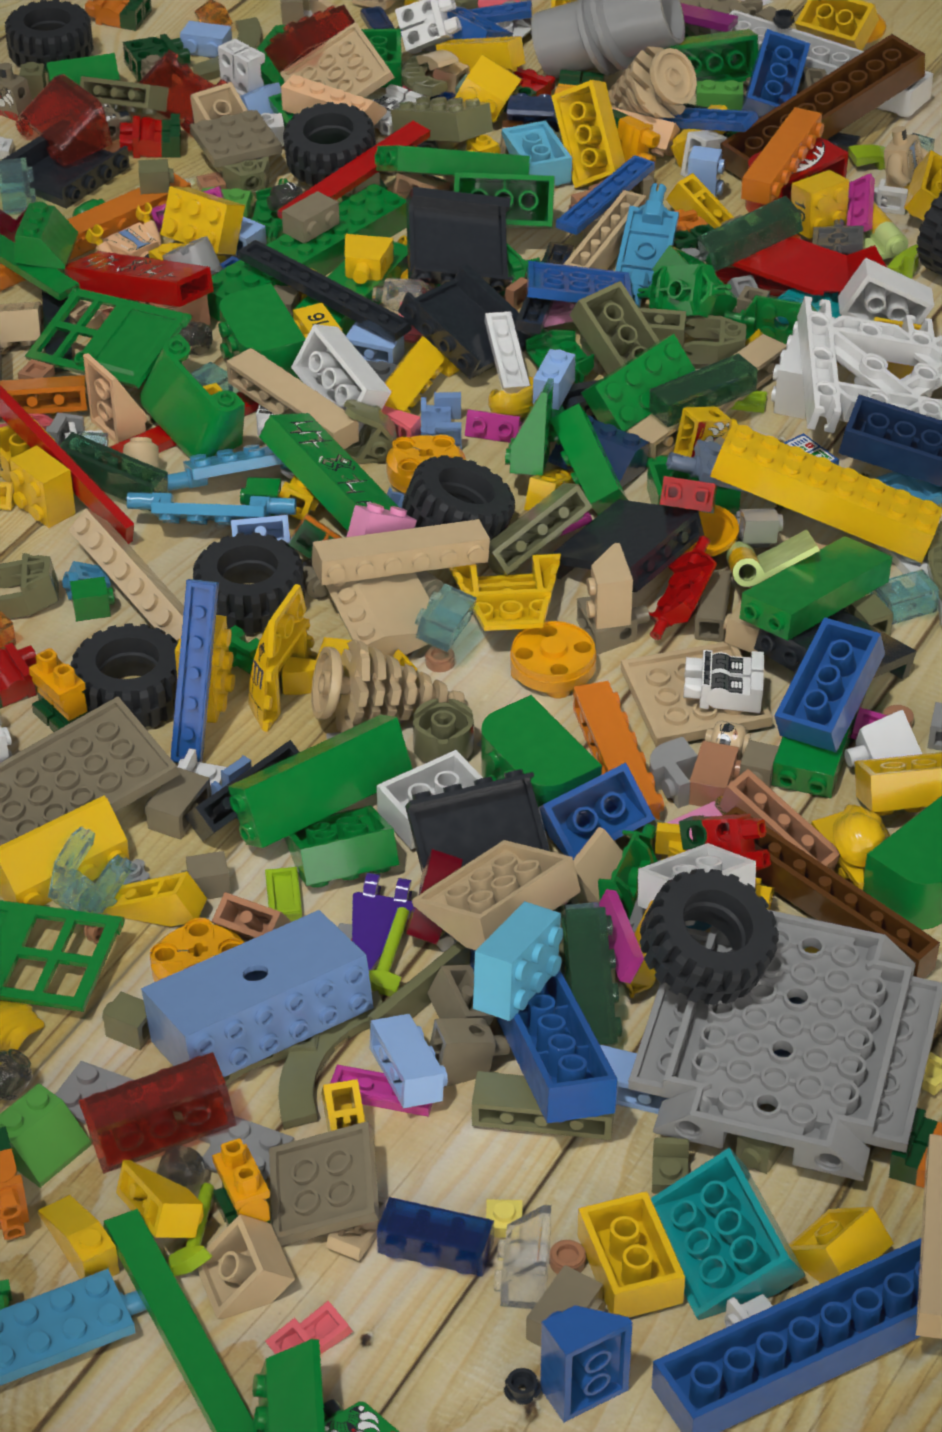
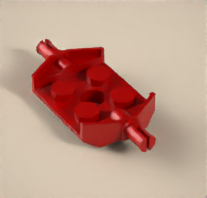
(684, 588)

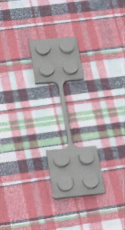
(91, 1079)

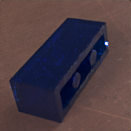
(435, 1236)

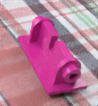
(491, 425)

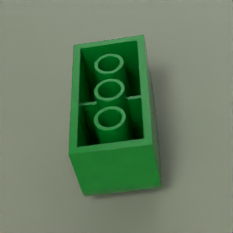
(529, 196)
(261, 322)
(533, 740)
(907, 869)

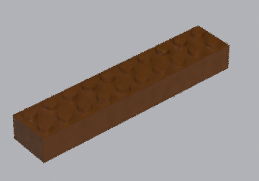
(839, 96)

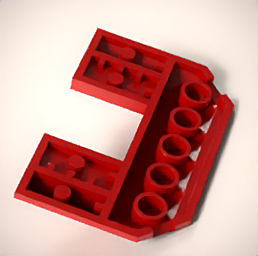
(807, 265)

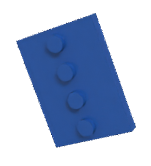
(569, 282)

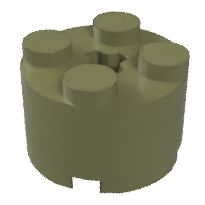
(442, 729)

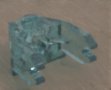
(76, 891)

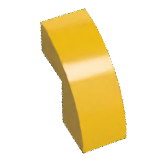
(298, 672)

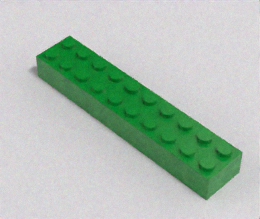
(364, 213)

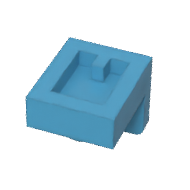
(82, 571)

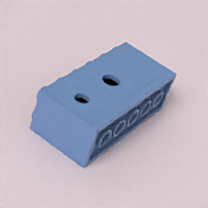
(260, 995)

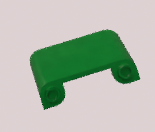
(186, 410)

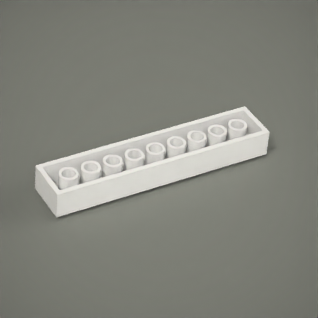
(832, 55)

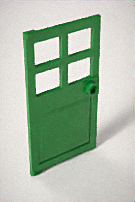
(123, 344)
(15, 927)

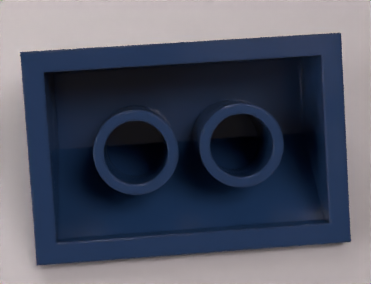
(532, 108)
(624, 450)

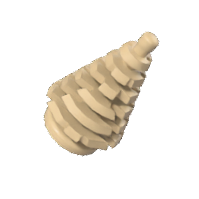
(655, 84)
(366, 685)

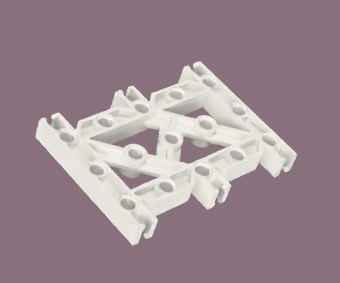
(864, 350)

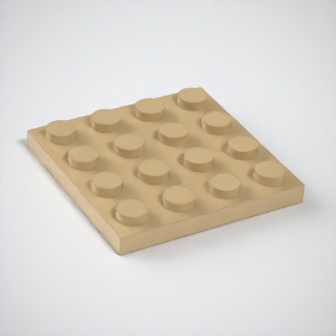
(344, 63)
(659, 692)

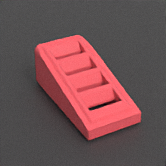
(408, 424)

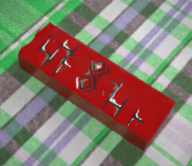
(141, 278)

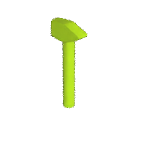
(381, 978)
(194, 1254)

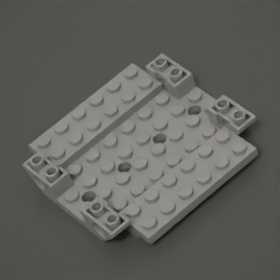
(852, 1046)

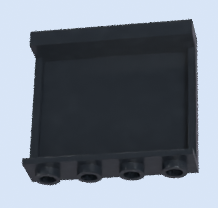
(73, 181)
(454, 231)
(455, 320)
(648, 535)
(790, 653)
(476, 817)

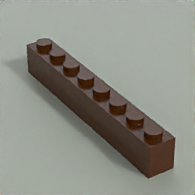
(837, 900)

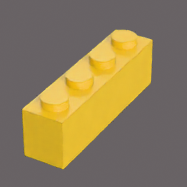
(503, 50)
(414, 375)

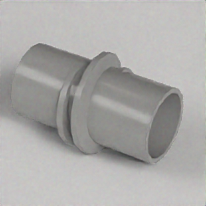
(603, 33)

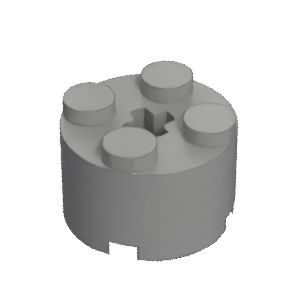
(198, 253)

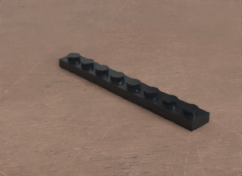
(325, 290)
(536, 310)

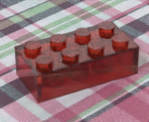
(307, 35)
(139, 1115)

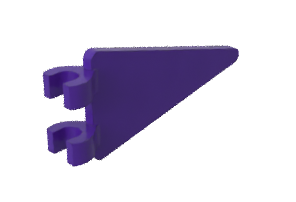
(375, 914)

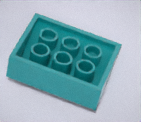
(725, 1236)

